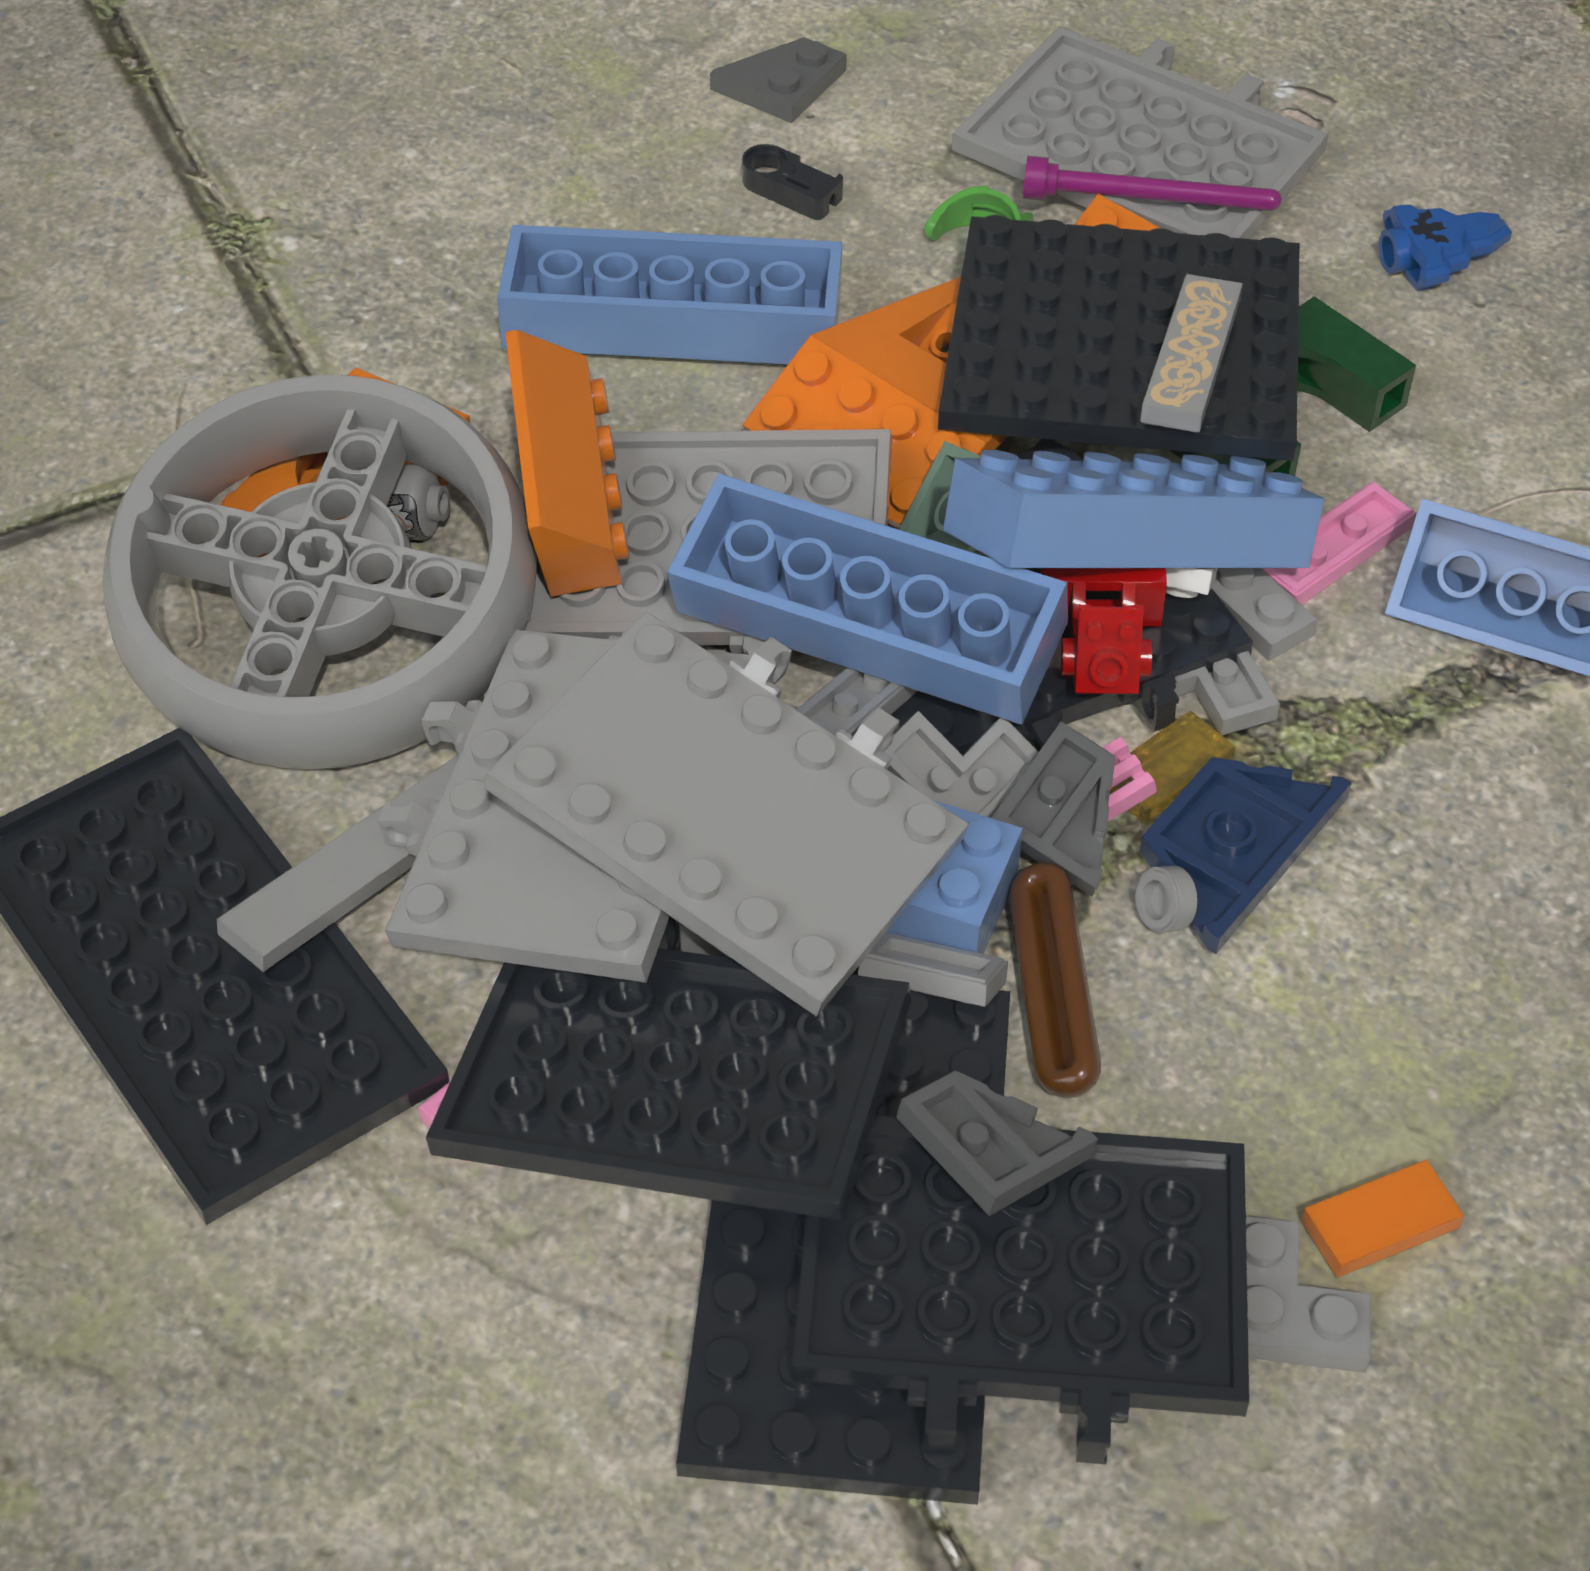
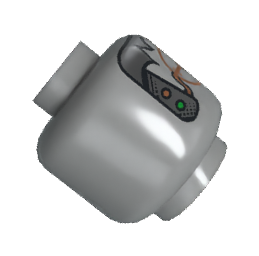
(419, 501)

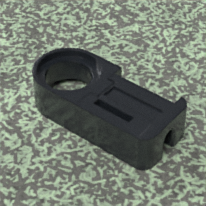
(793, 183)

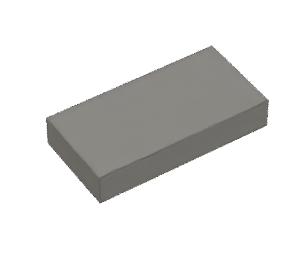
(936, 969)

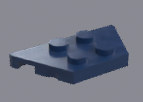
(1238, 836)

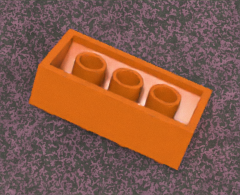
(565, 465)

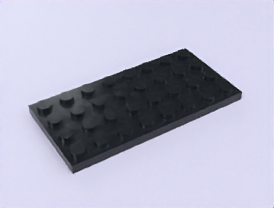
(217, 1062)
(740, 1403)

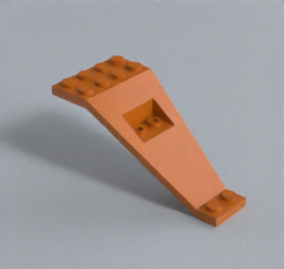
(890, 375)

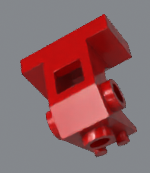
(1106, 635)

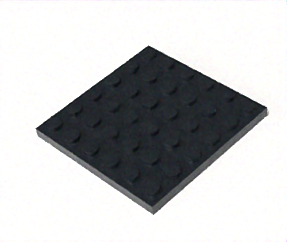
(1070, 321)

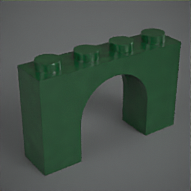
(1346, 371)

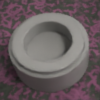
(1166, 899)

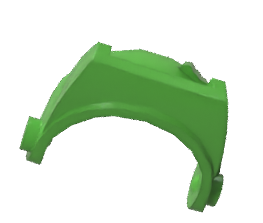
(972, 201)

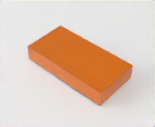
(1382, 1218)

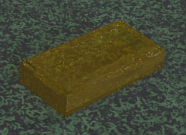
(1175, 759)

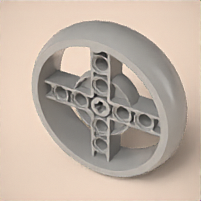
(317, 568)

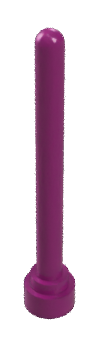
(1046, 178)

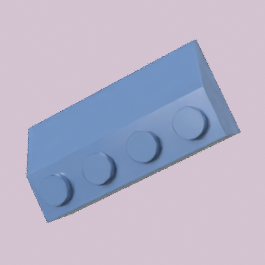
(1496, 586)

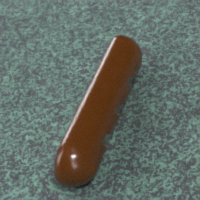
(1054, 981)

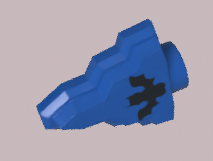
(1436, 243)

